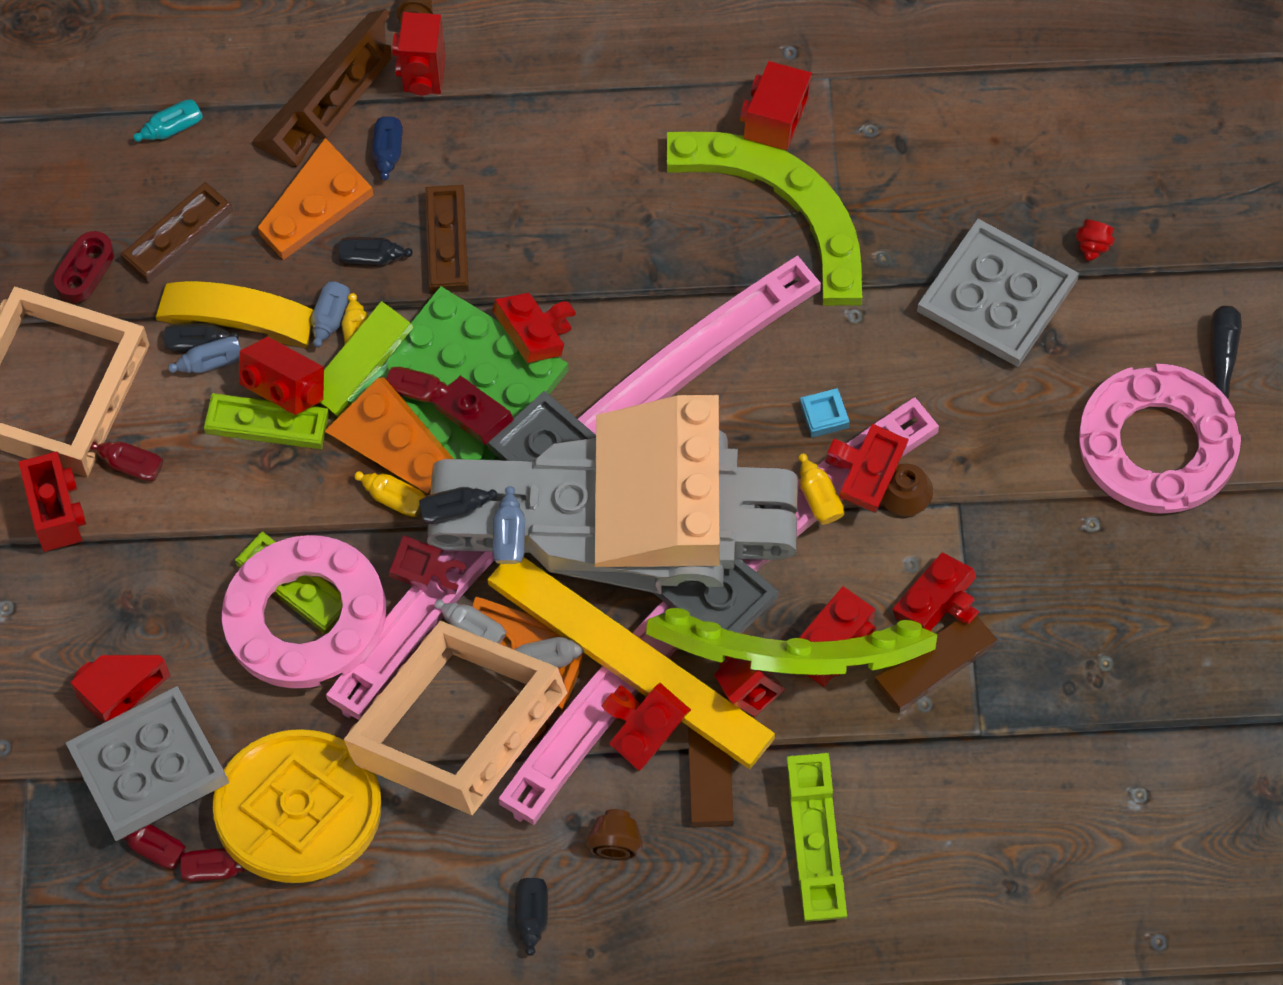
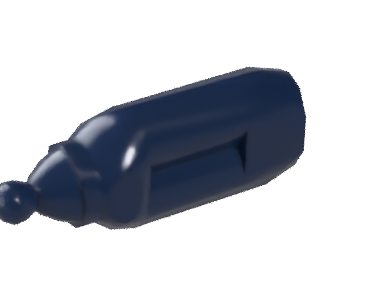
(387, 144)

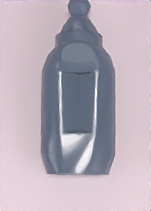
(329, 311)
(208, 356)
(509, 530)

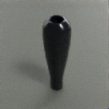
(1225, 339)

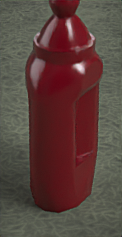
(416, 384)
(129, 459)
(156, 846)
(208, 865)

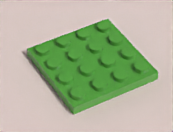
(461, 340)

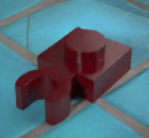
(419, 563)

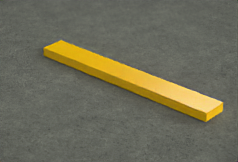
(631, 658)

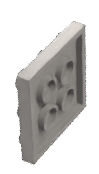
(997, 292)
(147, 763)

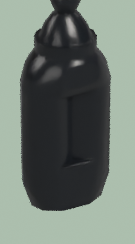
(370, 251)
(188, 335)
(453, 504)
(531, 911)

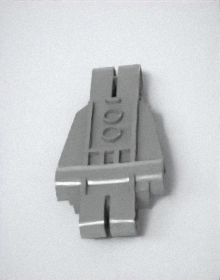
(560, 514)

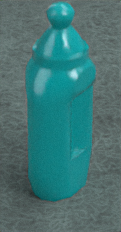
(170, 121)

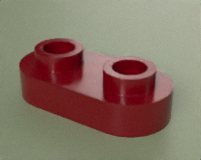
(81, 269)

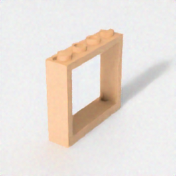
(111, 392)
(497, 749)

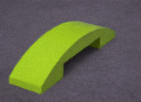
(816, 837)

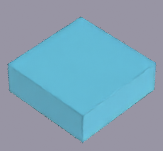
(824, 413)

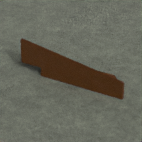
(328, 92)

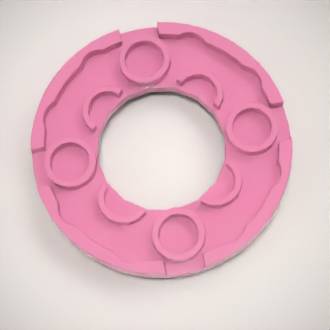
(1159, 387)
(311, 662)

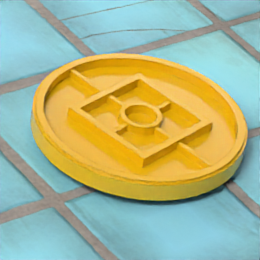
(296, 807)

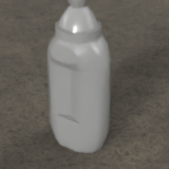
(471, 620)
(555, 651)

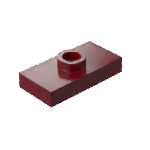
(473, 410)

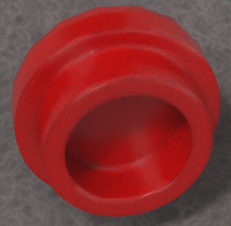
(1089, 241)

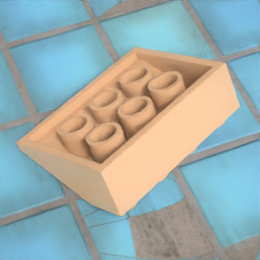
(658, 484)

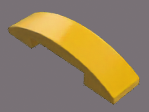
(236, 308)

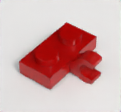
(531, 329)
(870, 466)
(939, 592)
(646, 723)

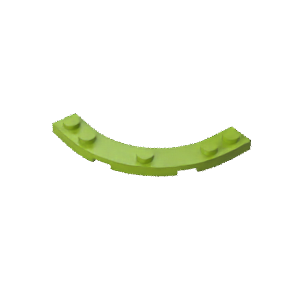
(793, 182)
(797, 655)

